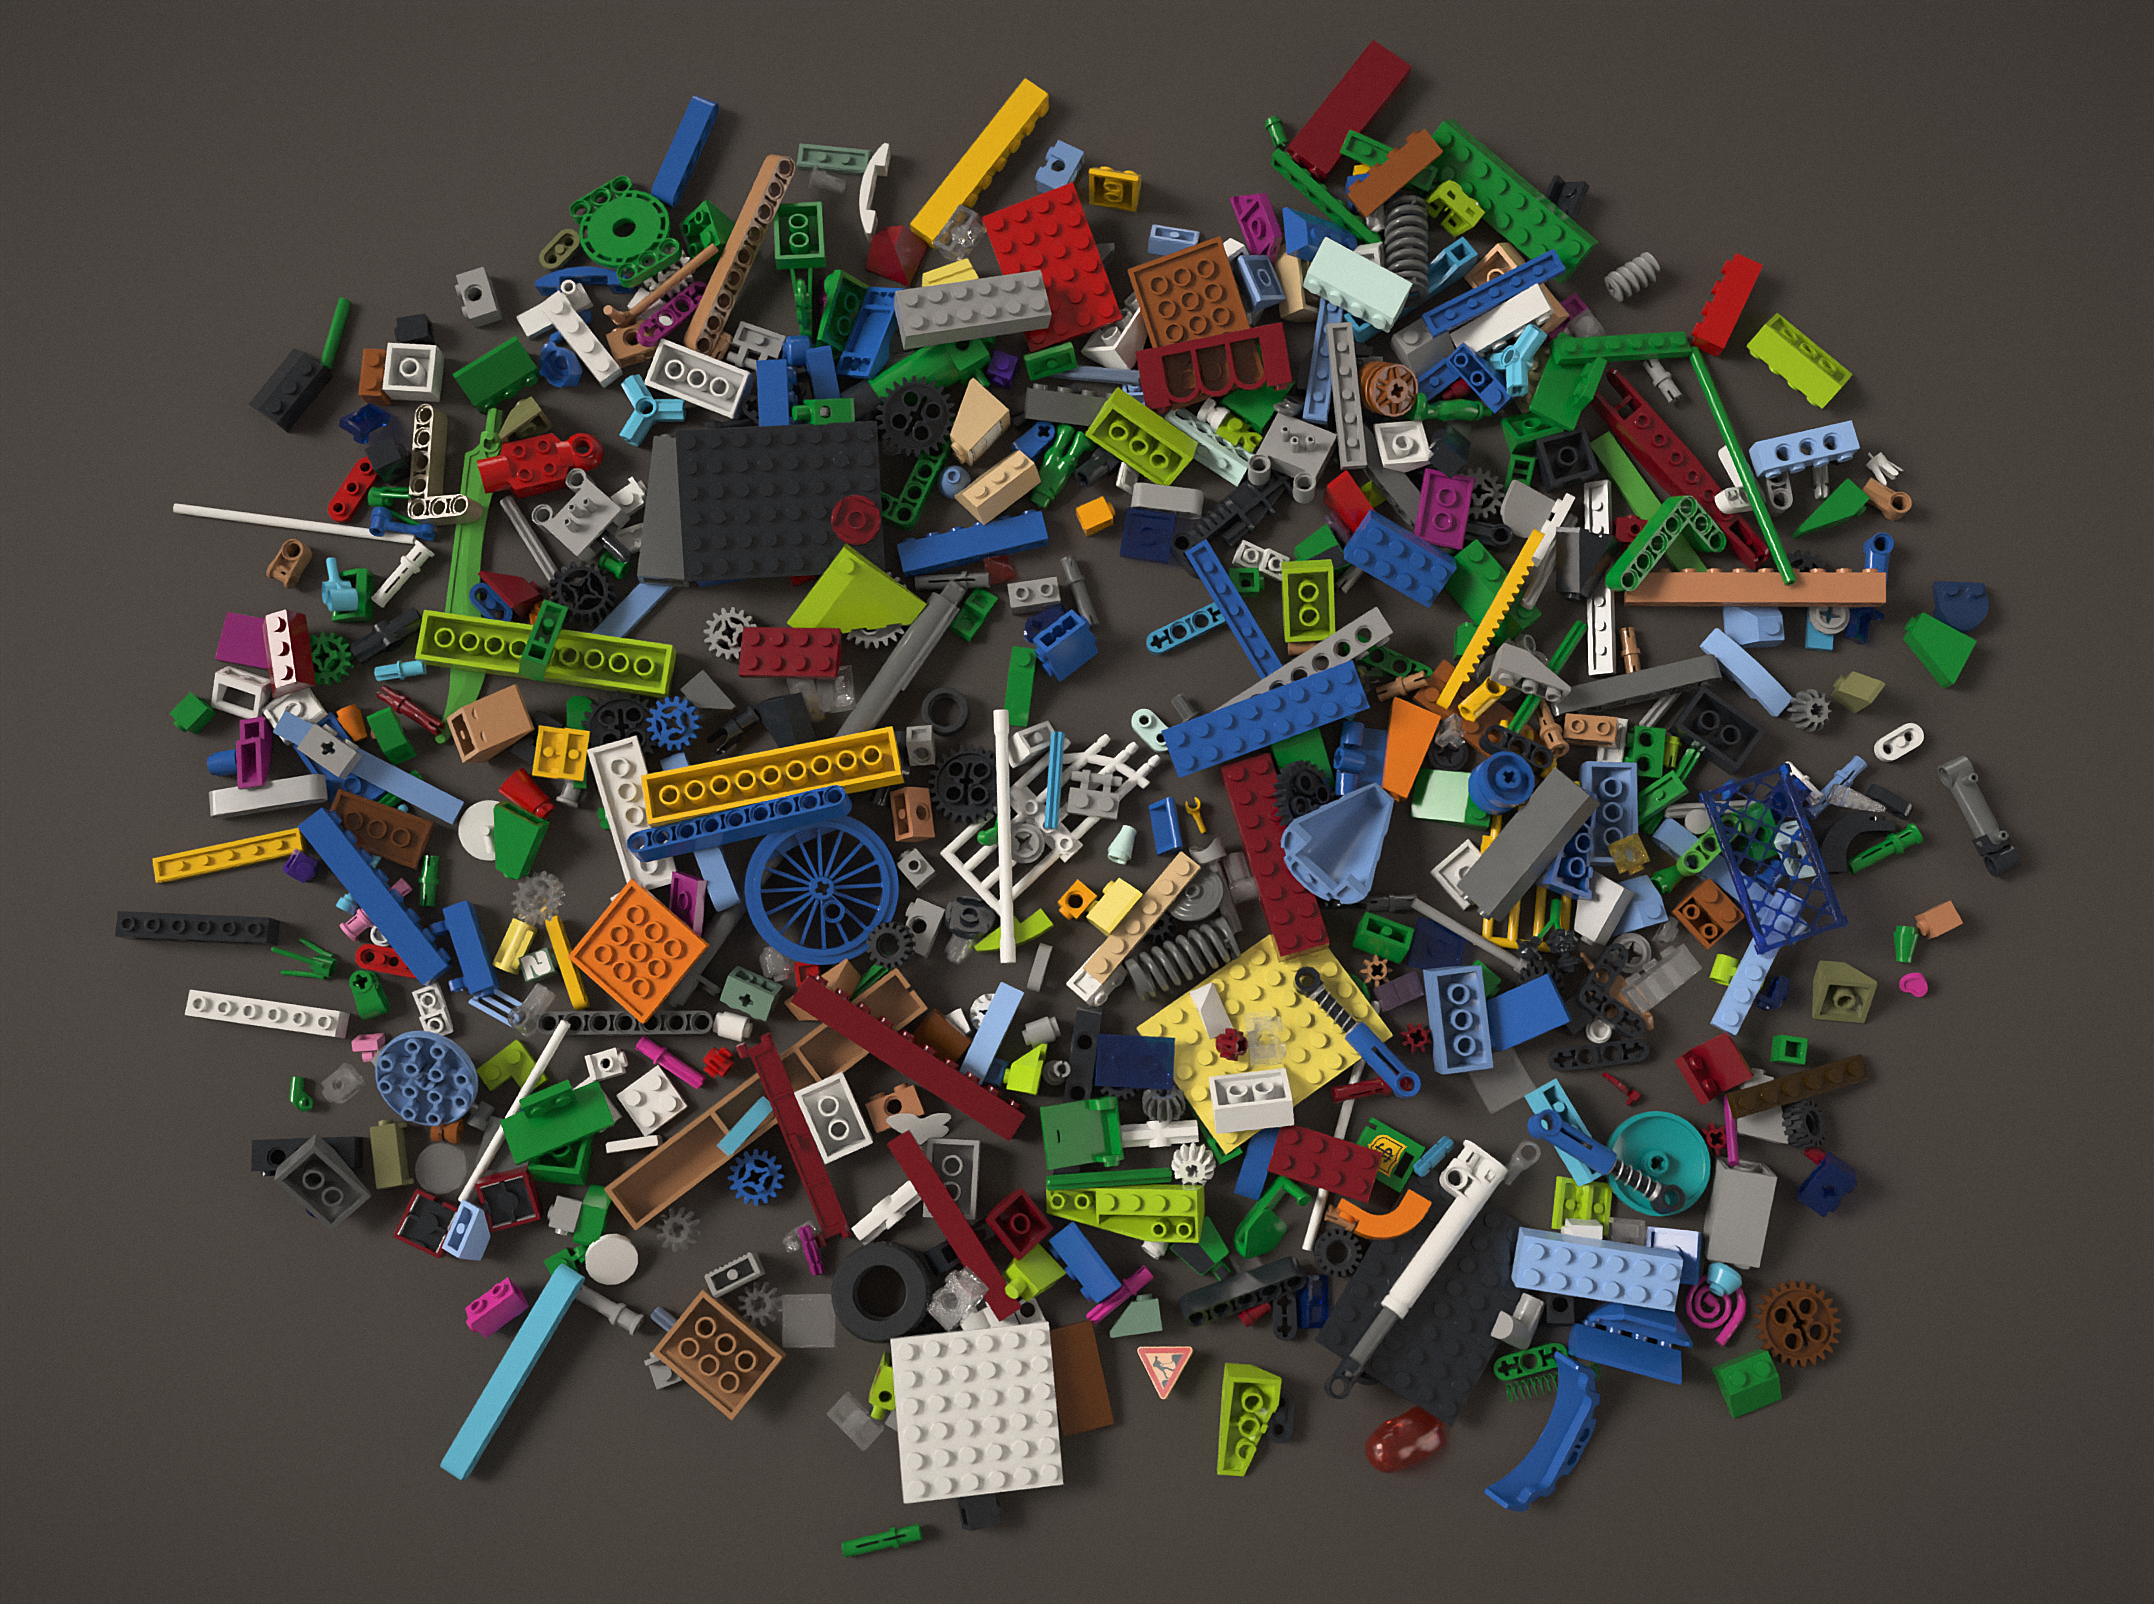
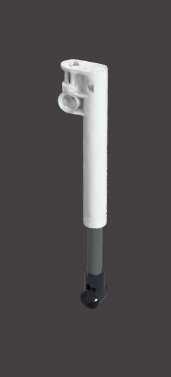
(1476, 1183)

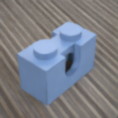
(1064, 157)

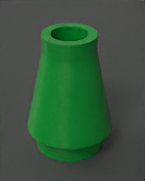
(1666, 879)
(1905, 942)

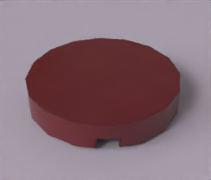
(856, 520)

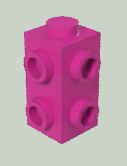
(496, 1308)

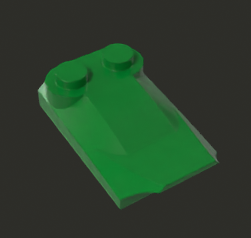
(840, 310)

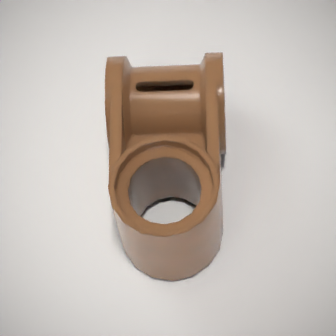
(289, 564)

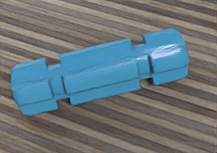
(1433, 1156)

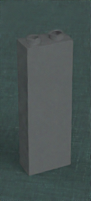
(661, 534)
(1527, 845)

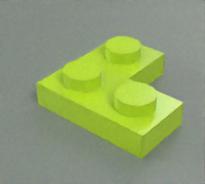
(510, 1062)

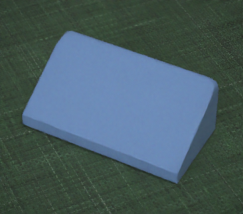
(1168, 240)

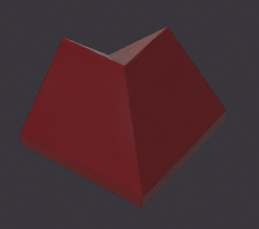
(896, 254)

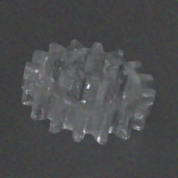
(538, 898)

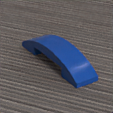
(586, 276)
(1256, 1162)

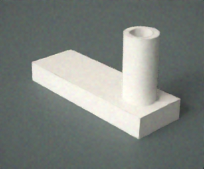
(536, 322)

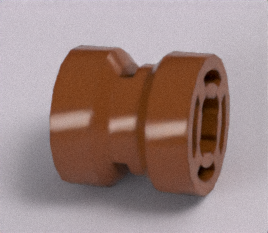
(451, 1132)

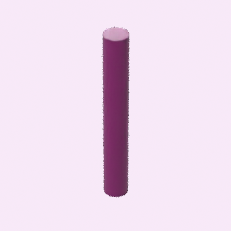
(1731, 1135)

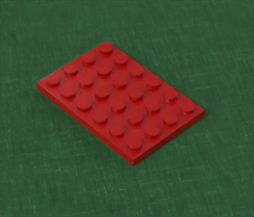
(1055, 238)

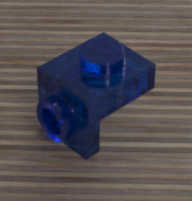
(1859, 623)
(1776, 994)

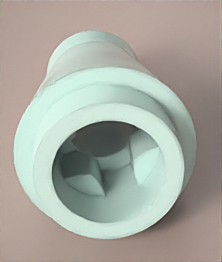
(1122, 846)

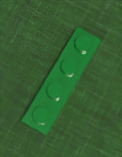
(1372, 152)

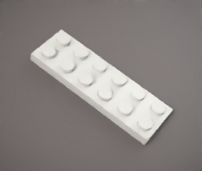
(618, 778)

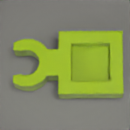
(1237, 431)

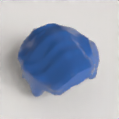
(559, 366)

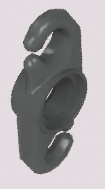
(1291, 406)

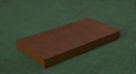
(384, 829)
(1078, 1379)

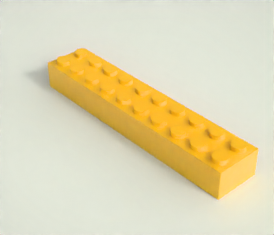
(851, 761)

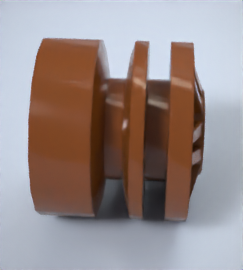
(1387, 388)

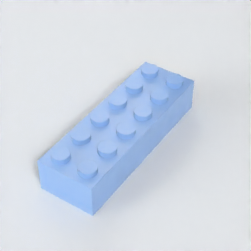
(1597, 1269)

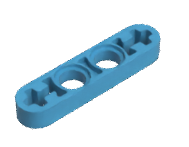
(1188, 623)

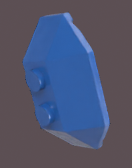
(1641, 1320)

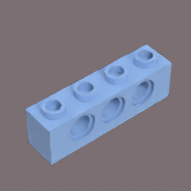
(1839, 435)

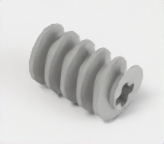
(1631, 276)

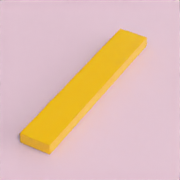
(228, 855)

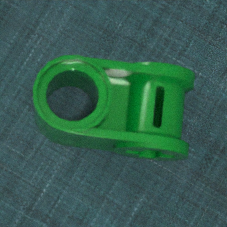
(369, 998)

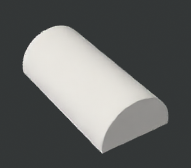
(699, 379)

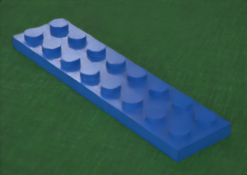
(1265, 719)

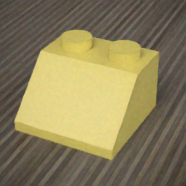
(1113, 906)

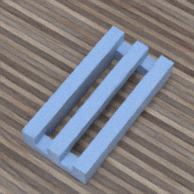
(474, 1001)

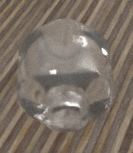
(776, 964)

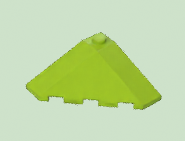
(856, 596)

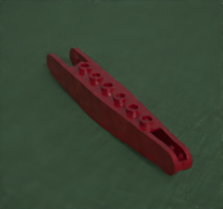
(1674, 465)

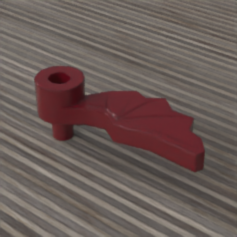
(1633, 1096)

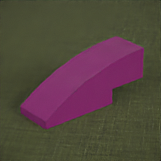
(253, 752)

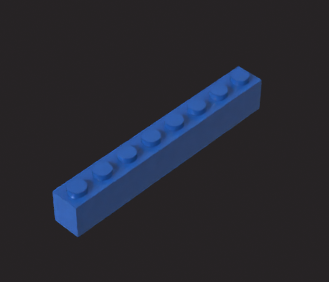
(375, 896)

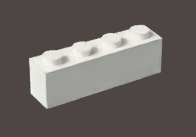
(1505, 321)
(581, 339)

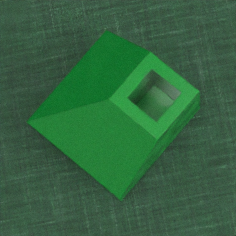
(704, 227)

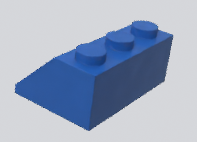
(1306, 233)
(1084, 1263)

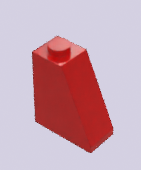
(1347, 500)

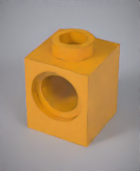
(1095, 515)
(1083, 892)

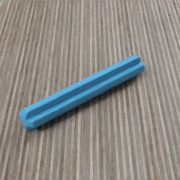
(1054, 780)

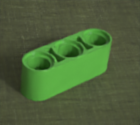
(1699, 853)

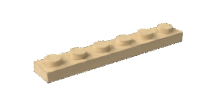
(1141, 918)

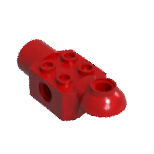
(538, 464)

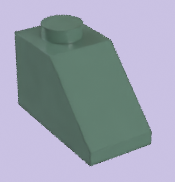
(1139, 1317)

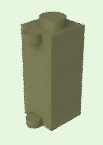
(389, 1154)

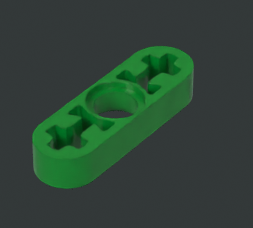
(1512, 1372)

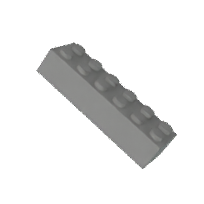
(972, 309)

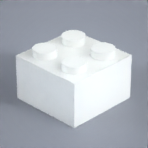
(413, 372)

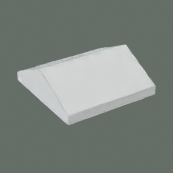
(1402, 445)

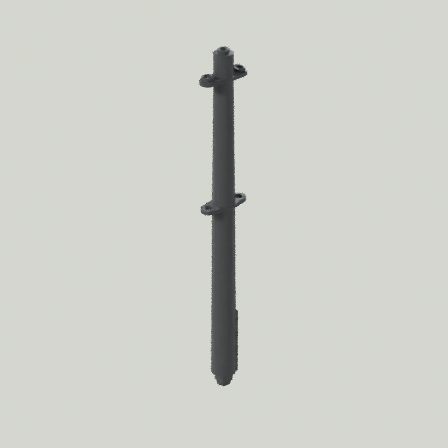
(889, 682)

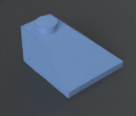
(1754, 626)
(1644, 909)

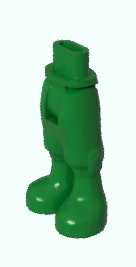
(1447, 410)
(1058, 469)

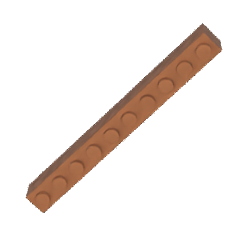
(1759, 588)

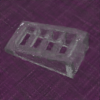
(1849, 798)

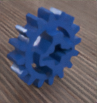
(668, 732)
(751, 1166)

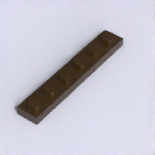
(1797, 1086)

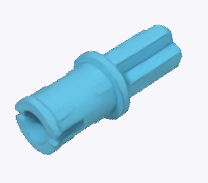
(400, 670)

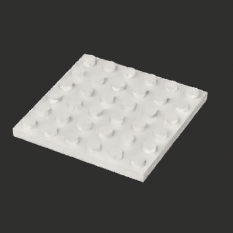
(976, 1412)

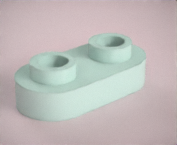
(1149, 731)

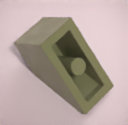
(1856, 690)

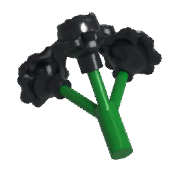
(1559, 942)

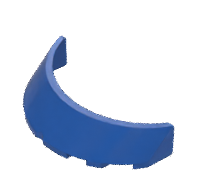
(1560, 1442)

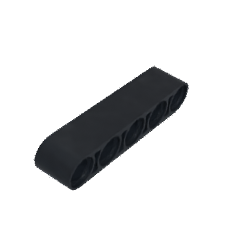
(1242, 1291)

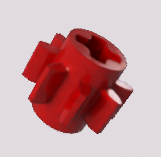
(718, 1062)

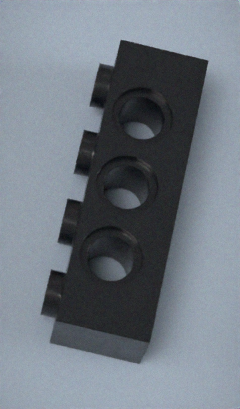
(266, 1152)

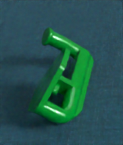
(1261, 1227)

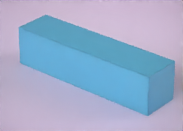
(745, 1126)

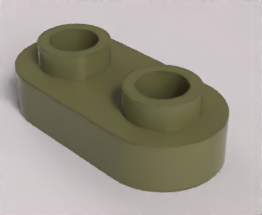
(558, 250)

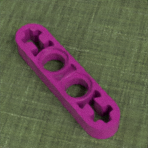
(670, 311)

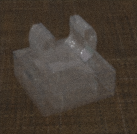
(1450, 732)

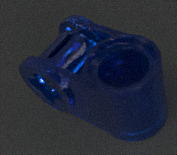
(1042, 621)

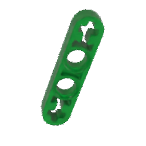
(1389, 658)

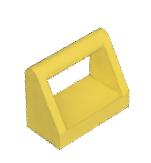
(514, 945)

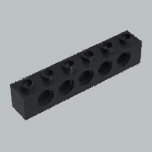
(197, 928)

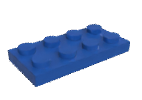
(353, 783)

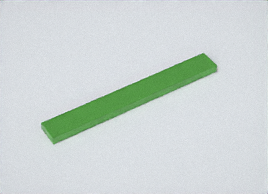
(1640, 497)

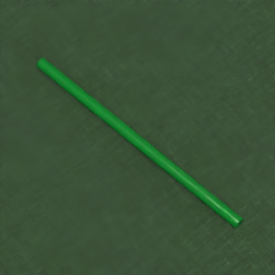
(1742, 467)

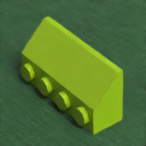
(1799, 361)
(1141, 438)

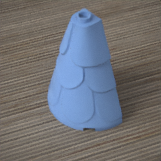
(1339, 844)

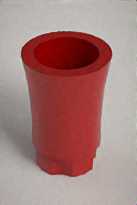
(526, 794)

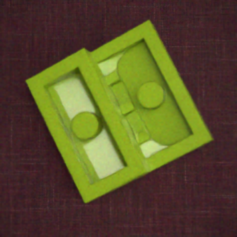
(1581, 1202)

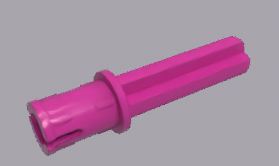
(670, 1062)
(1116, 1298)

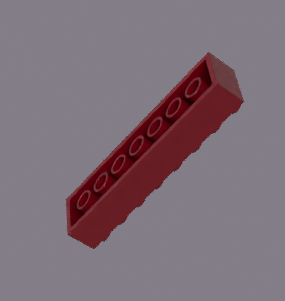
(1286, 904)

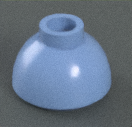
(952, 481)

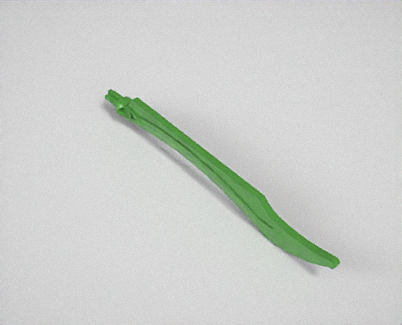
(467, 563)

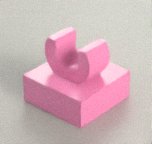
(368, 1045)

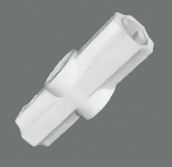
(1159, 1134)
(886, 1213)

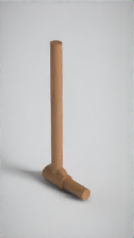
(627, 318)

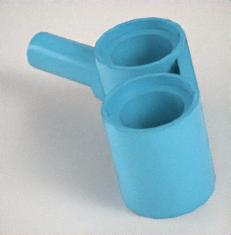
(338, 593)

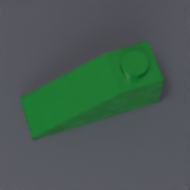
(1838, 508)
(542, 641)
(1020, 685)

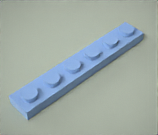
(1753, 969)

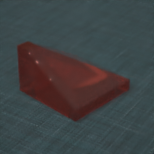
(999, 568)

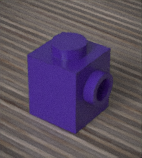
(1003, 369)

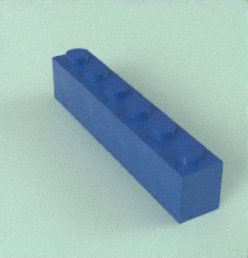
(972, 544)

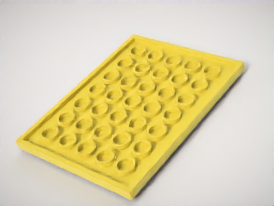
(1257, 984)

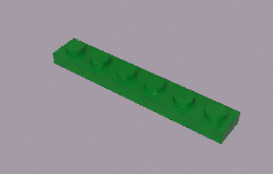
(1321, 198)
(1620, 347)

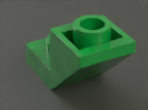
(390, 736)

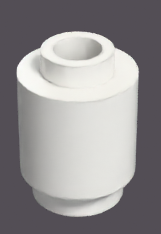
(732, 1026)

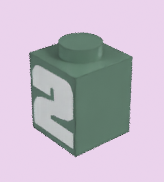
(539, 965)

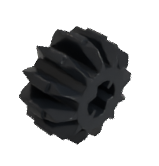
(1162, 930)

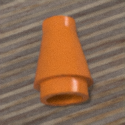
(352, 722)

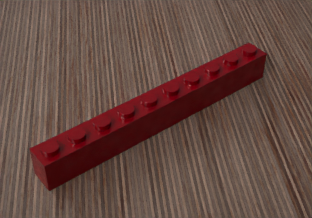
(908, 1057)

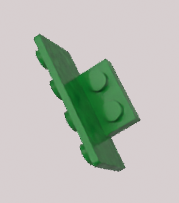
(1566, 390)
(555, 1119)

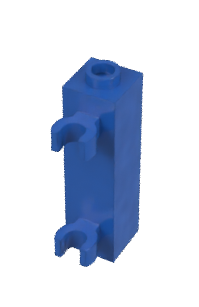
(470, 948)

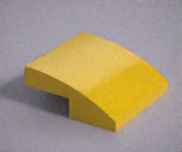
(561, 753)

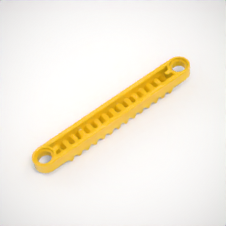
(1492, 618)

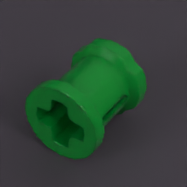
(613, 565)

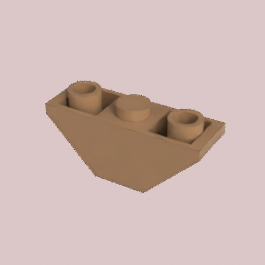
(841, 976)

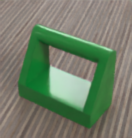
(1050, 361)
(365, 591)

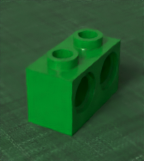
(1650, 755)

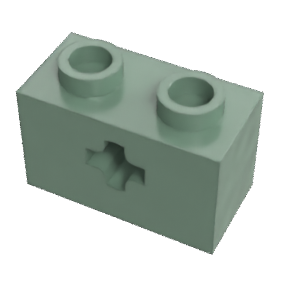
(751, 993)

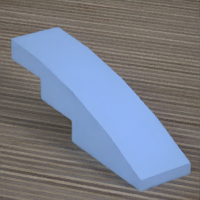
(1747, 672)
(992, 1031)

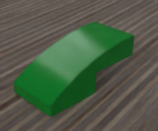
(973, 614)

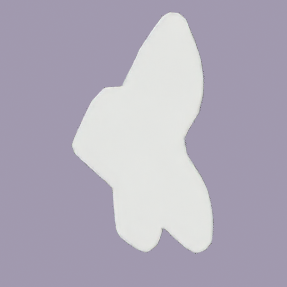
(921, 1128)

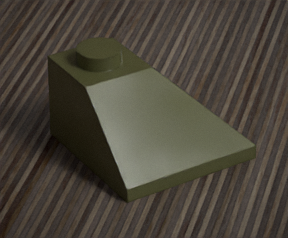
(524, 422)
(1841, 993)

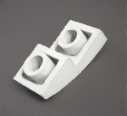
(1266, 560)
(433, 1009)

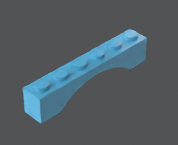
(1443, 271)

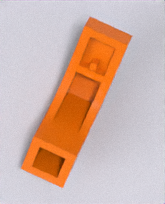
(1387, 1226)

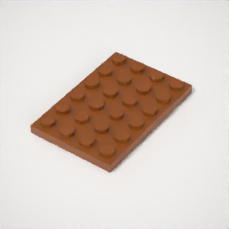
(1194, 298)

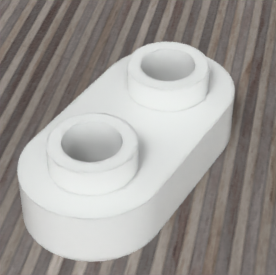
(1897, 743)

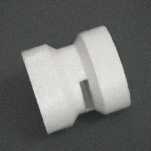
(1212, 413)

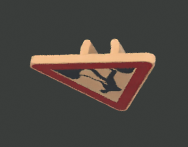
(1164, 1365)

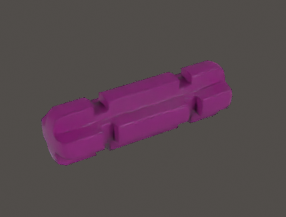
(811, 1250)

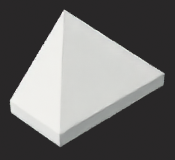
(1210, 1010)

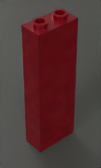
(1350, 106)

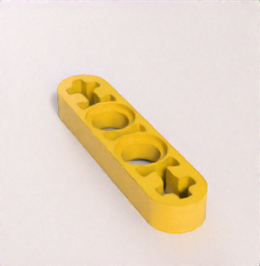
(568, 969)

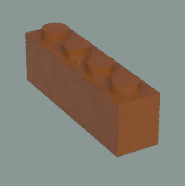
(1395, 173)

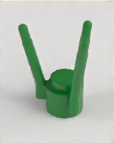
(385, 497)
(322, 965)

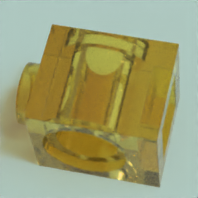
(1633, 844)

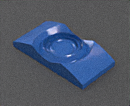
(871, 335)

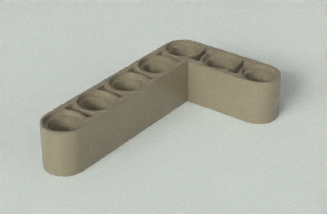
(427, 474)

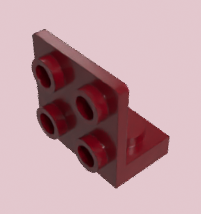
(1713, 1067)

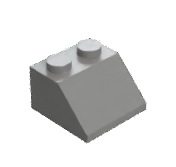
(1418, 349)

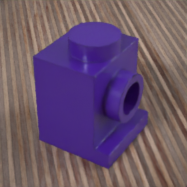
(301, 866)

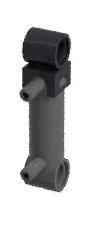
(1989, 837)

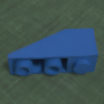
(1481, 377)

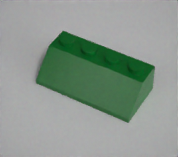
(1476, 586)

